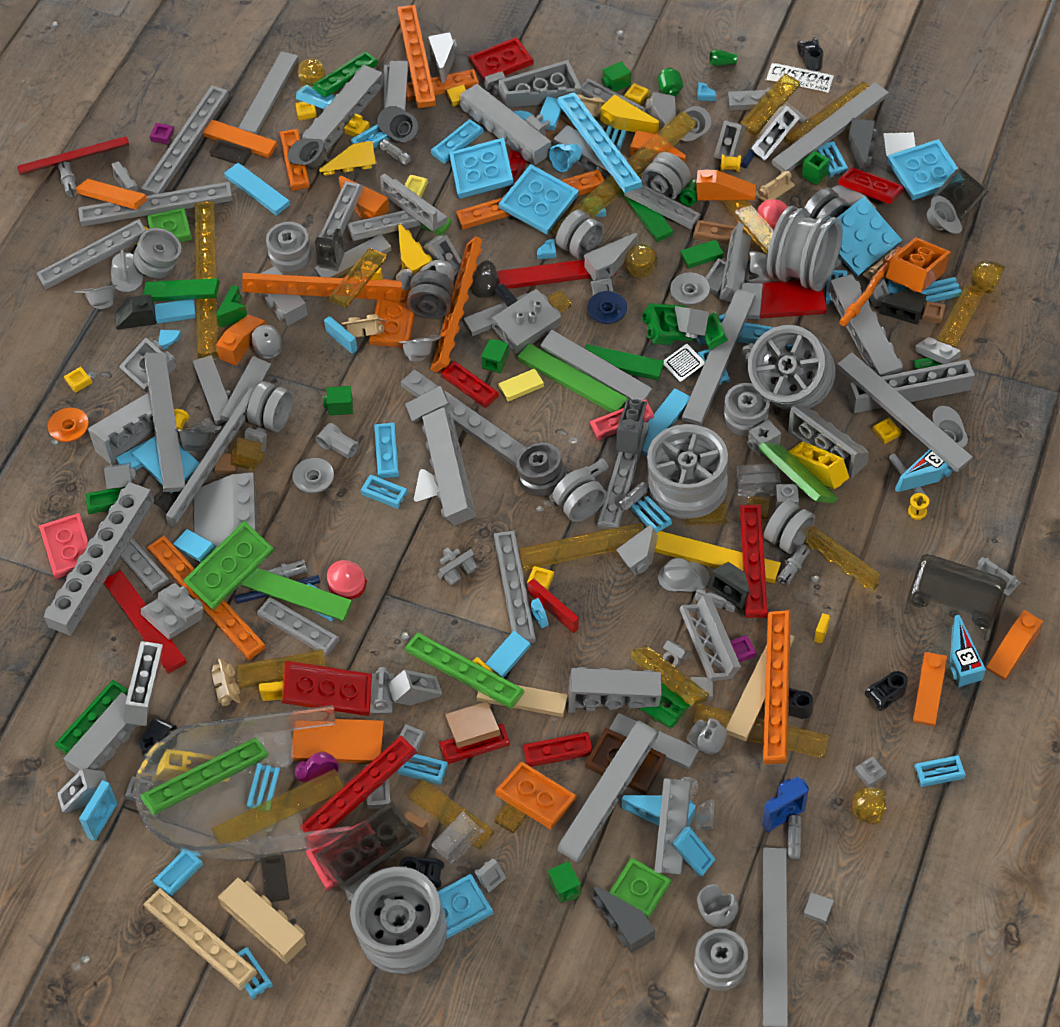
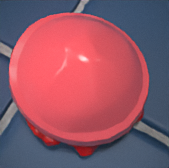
(771, 211)
(346, 579)

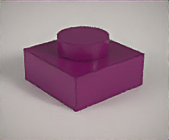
(162, 133)
(743, 648)

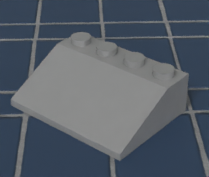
(224, 506)

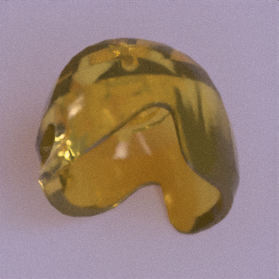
(310, 71)
(641, 260)
(987, 273)
(867, 804)

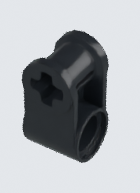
(811, 54)
(884, 692)
(797, 697)
(157, 730)
(426, 867)

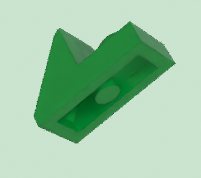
(231, 308)

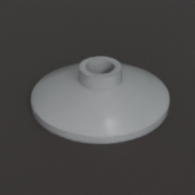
(691, 283)
(310, 469)

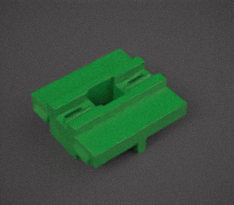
(670, 715)

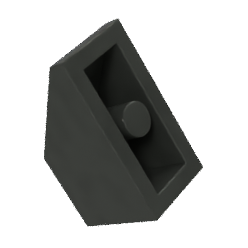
(904, 306)
(136, 313)
(730, 584)

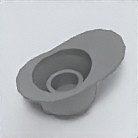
(703, 123)
(943, 215)
(125, 272)
(99, 297)
(419, 348)
(950, 423)
(683, 576)

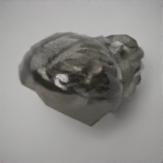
(485, 280)

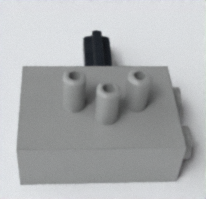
(524, 319)

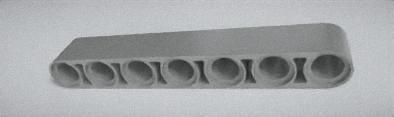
(608, 791)

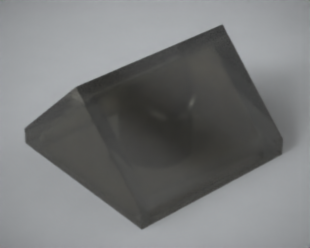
(962, 192)

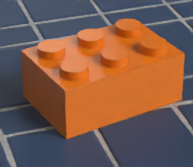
(918, 265)

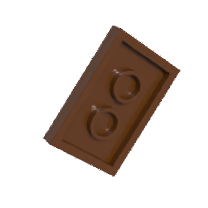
(607, 748)

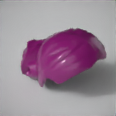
(315, 766)

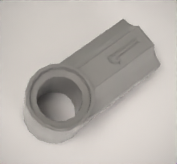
(333, 438)

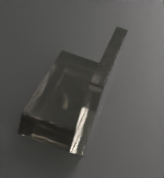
(330, 251)

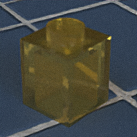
(247, 454)

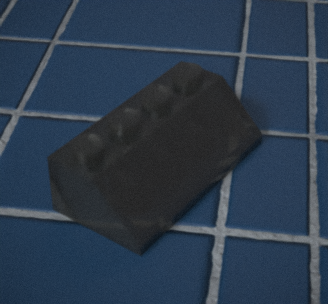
(366, 846)

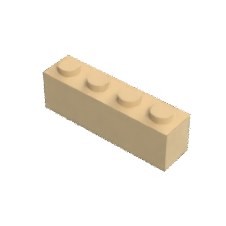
(262, 920)

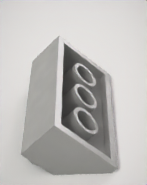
(811, 428)

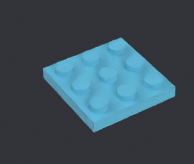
(481, 168)
(922, 168)
(538, 199)
(865, 237)

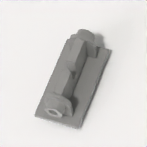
(989, 567)
(380, 693)

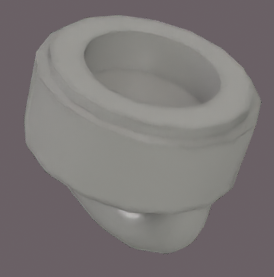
(405, 276)

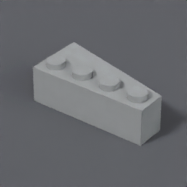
(613, 688)

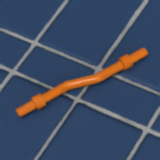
(854, 309)

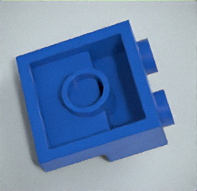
(790, 801)

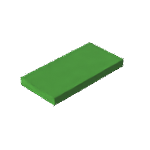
(798, 473)
(229, 565)

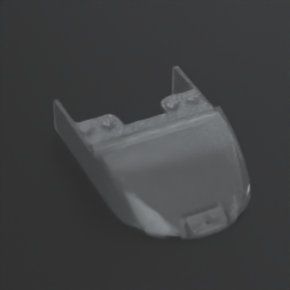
(191, 821)

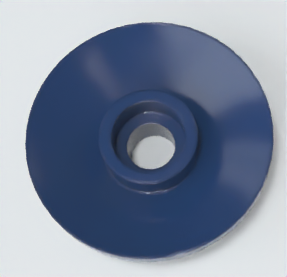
(607, 307)

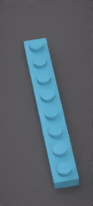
(600, 142)

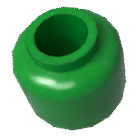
(670, 82)

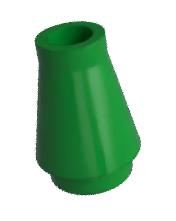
(722, 58)
(688, 195)

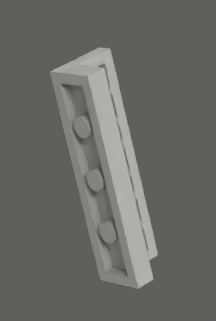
(412, 203)
(735, 263)
(716, 639)
(672, 821)

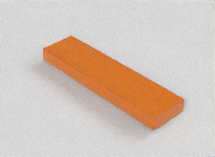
(466, 78)
(258, 144)
(297, 173)
(111, 194)

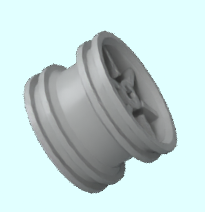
(804, 248)
(773, 344)
(680, 471)
(380, 893)

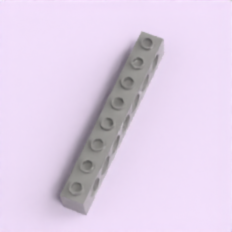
(99, 568)

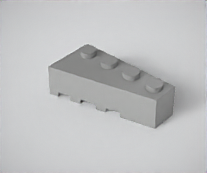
(535, 85)
(122, 429)

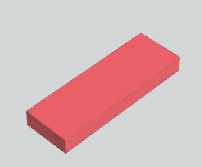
(608, 424)

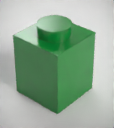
(616, 77)
(815, 168)
(495, 355)
(338, 400)
(564, 882)

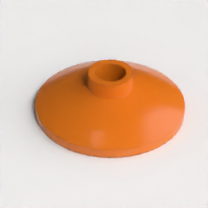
(68, 418)

